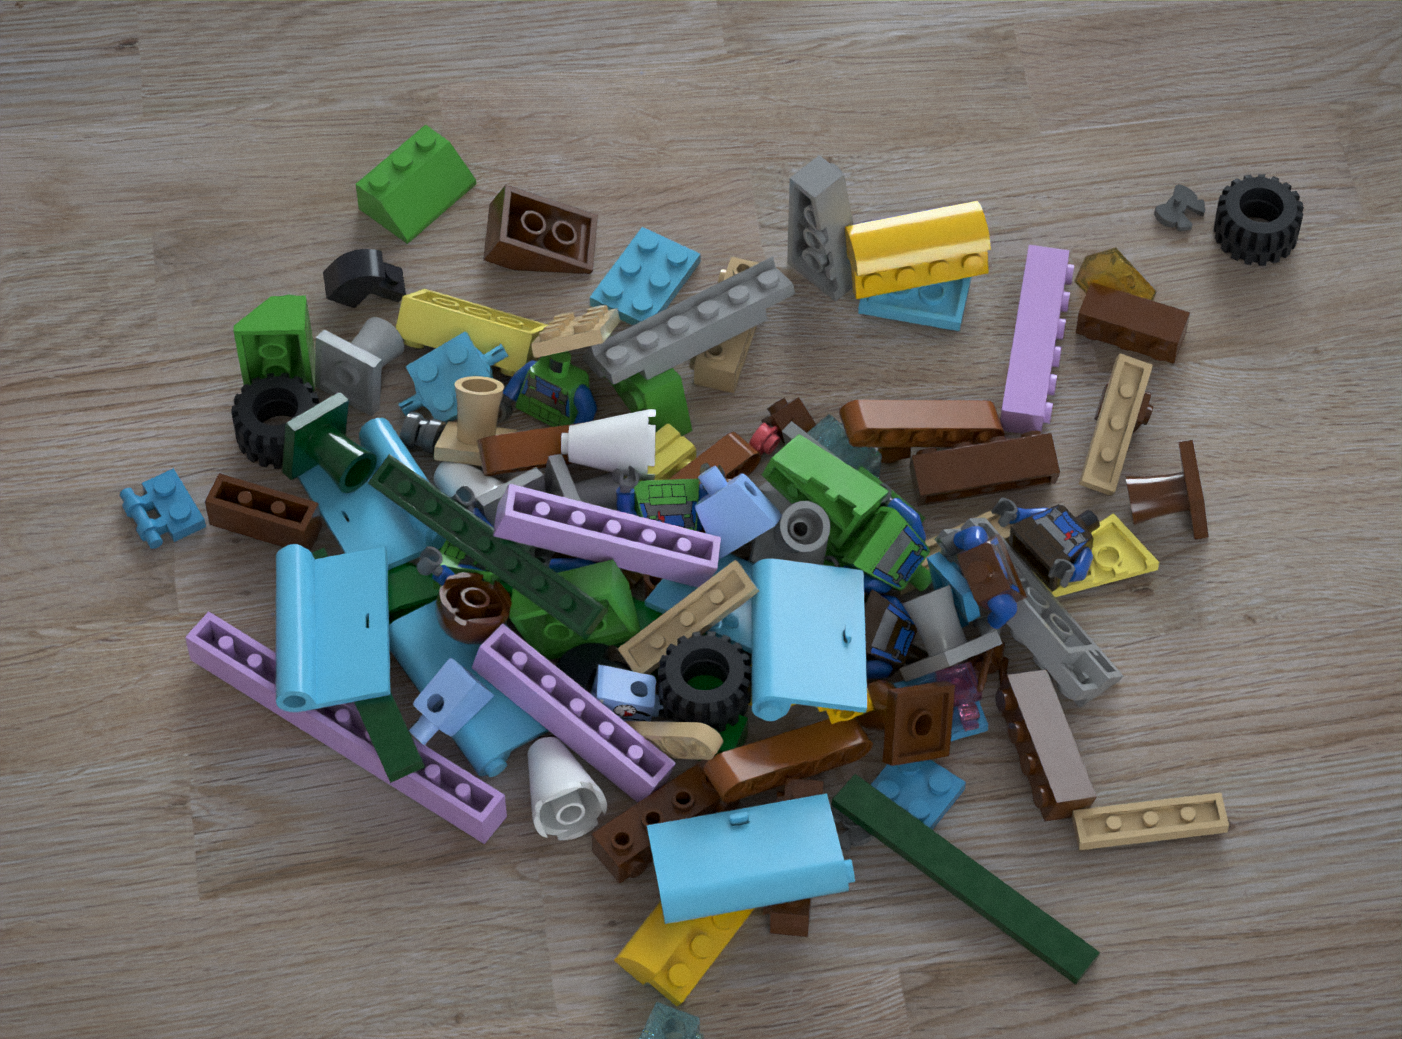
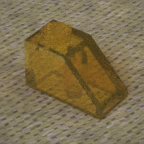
(1113, 271)

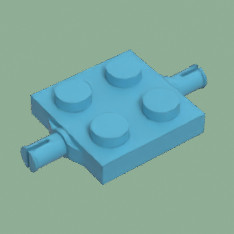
(441, 368)

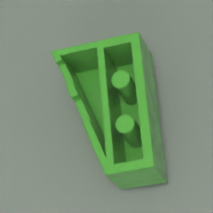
(661, 393)
(812, 474)

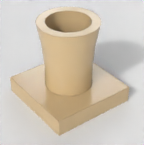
(477, 418)

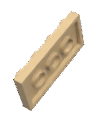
(573, 332)

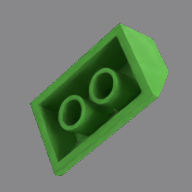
(414, 184)
(276, 340)
(599, 581)

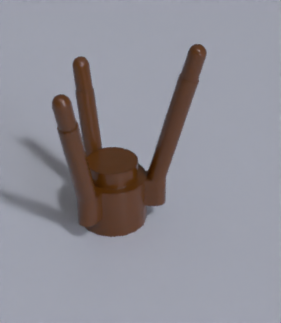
(988, 663)

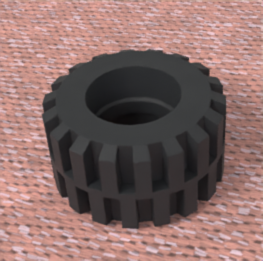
(1261, 199)
(263, 401)
(705, 657)

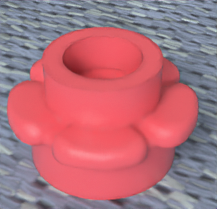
(765, 439)

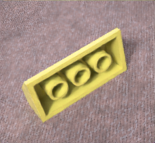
(437, 318)

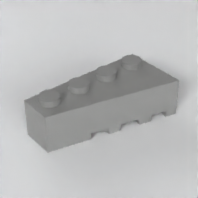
(817, 227)

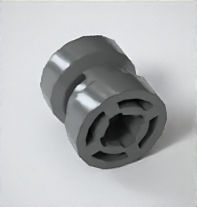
(421, 431)

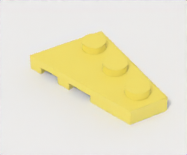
(1115, 557)

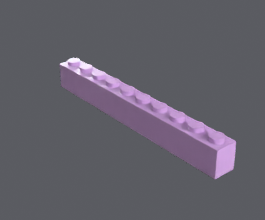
(438, 786)

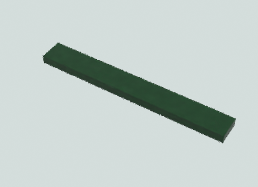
(495, 554)
(387, 730)
(965, 879)

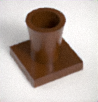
(1170, 493)
(913, 720)

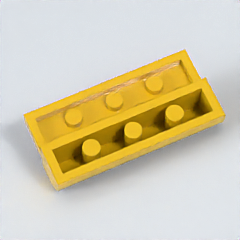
(918, 249)
(677, 953)

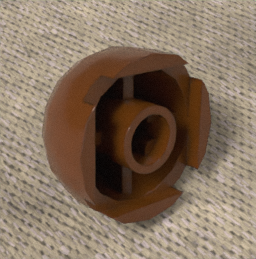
(471, 608)

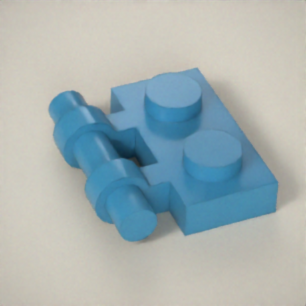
(171, 502)

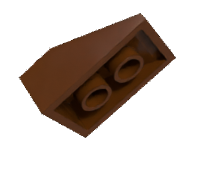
(539, 234)

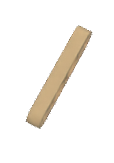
(680, 739)

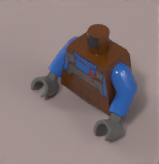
(987, 574)

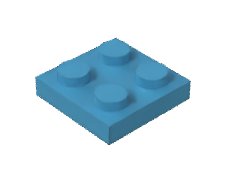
(921, 789)

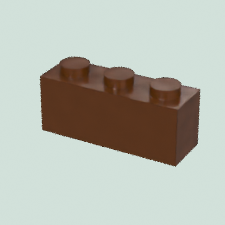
(1132, 323)
(262, 513)

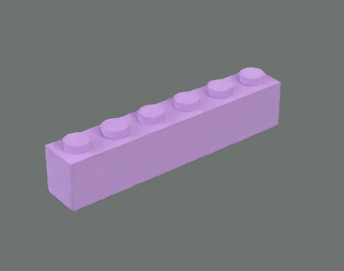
(1035, 338)
(606, 535)
(572, 714)

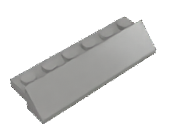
(691, 325)
(1052, 632)

